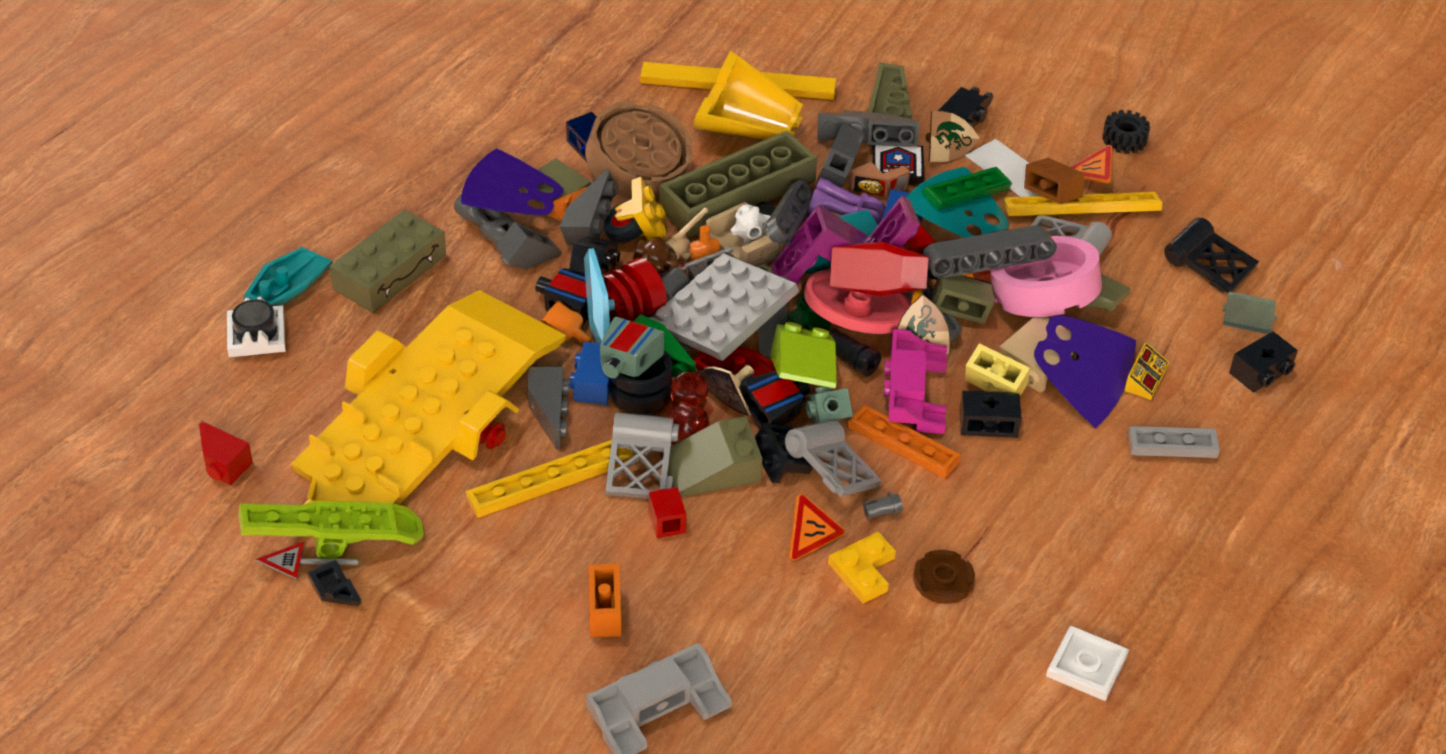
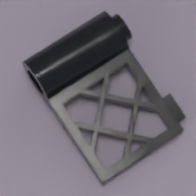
(1192, 245)

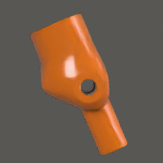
(705, 245)
(566, 322)

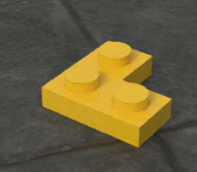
(858, 566)

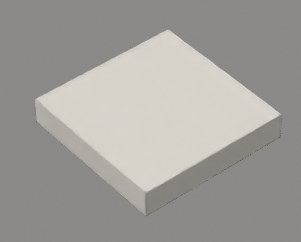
(1087, 663)

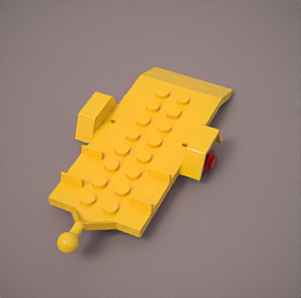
(436, 401)

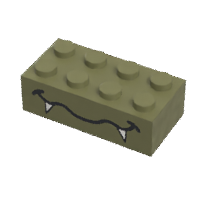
(388, 260)

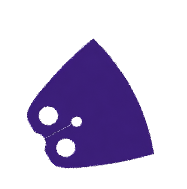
(496, 182)
(1098, 376)

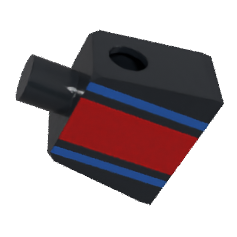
(566, 287)
(773, 398)

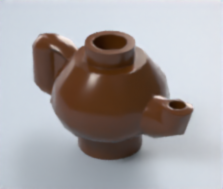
(656, 252)

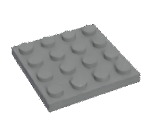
(724, 305)

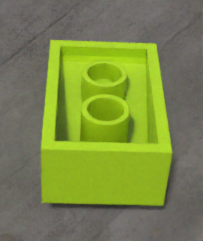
(804, 355)

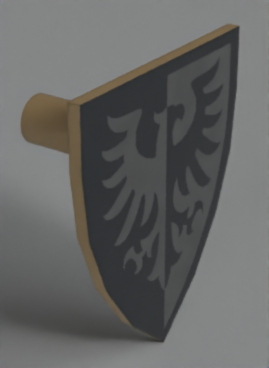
(726, 386)

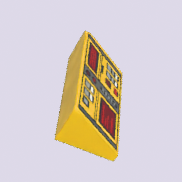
(1146, 373)

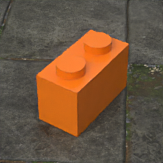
(604, 600)

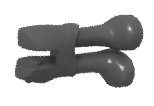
(490, 230)

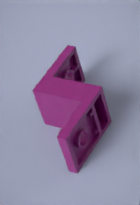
(825, 230)

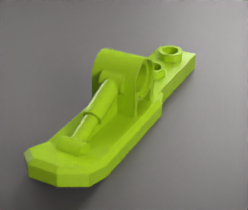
(333, 523)

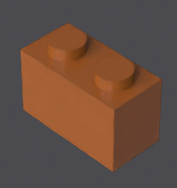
(1054, 180)

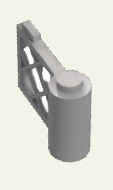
(1096, 233)
(644, 434)
(824, 442)

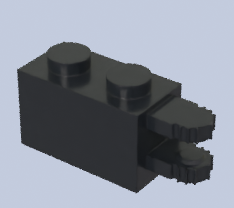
(968, 105)

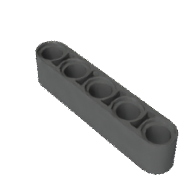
(989, 251)

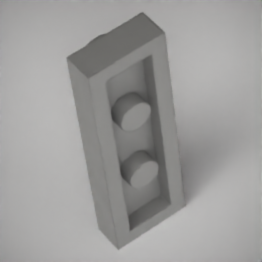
(1173, 442)

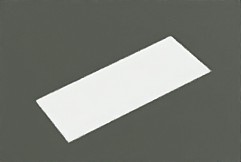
(1010, 164)

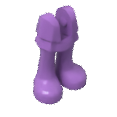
(844, 202)

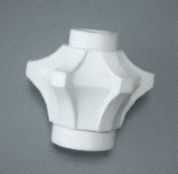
(750, 223)

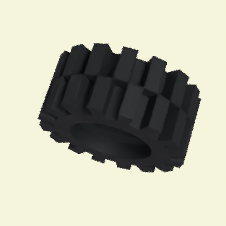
(1126, 131)

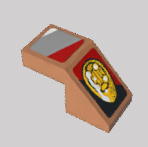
(874, 183)

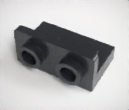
(774, 454)

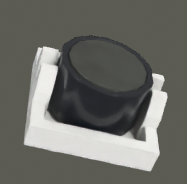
(255, 328)

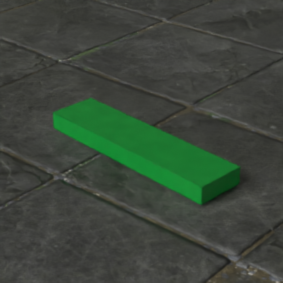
(966, 188)

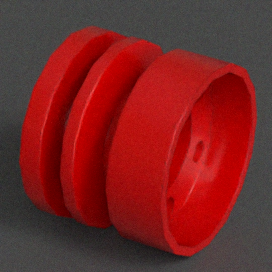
(635, 290)

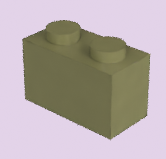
(963, 297)

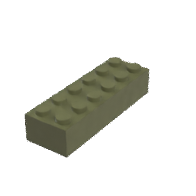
(747, 176)

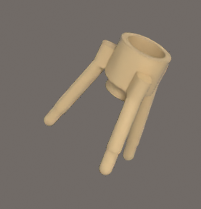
(680, 243)

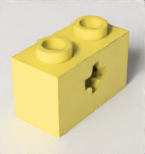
(996, 372)

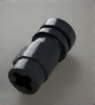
(859, 356)

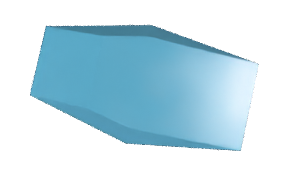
(597, 297)

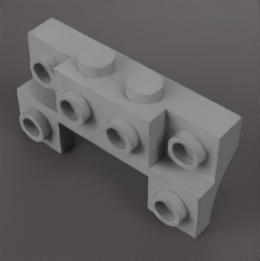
(653, 693)

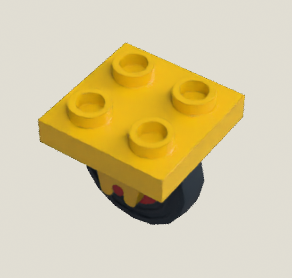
(637, 216)

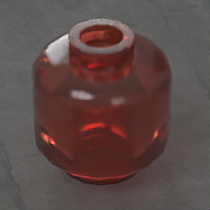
(689, 388)
(690, 419)

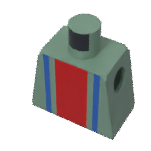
(630, 348)

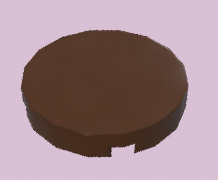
(943, 576)

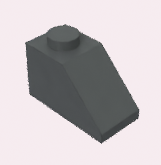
(526, 247)

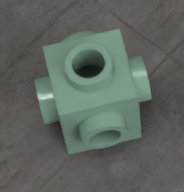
(828, 405)

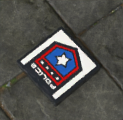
(892, 157)

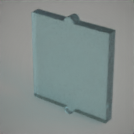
(1249, 312)

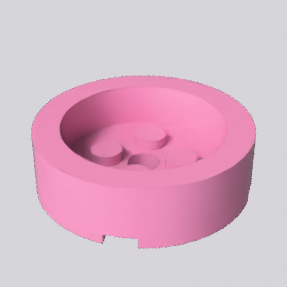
(1050, 284)

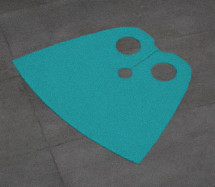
(954, 217)

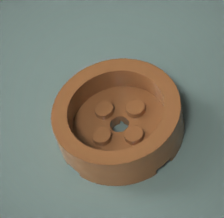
(615, 139)

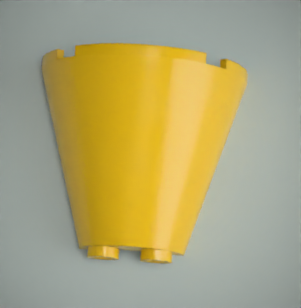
(747, 104)

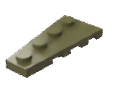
(890, 92)

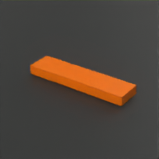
(904, 441)

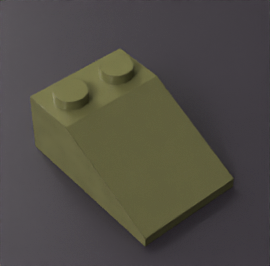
(716, 458)

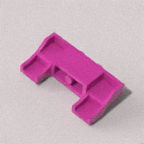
(907, 381)

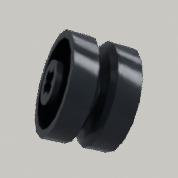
(646, 392)

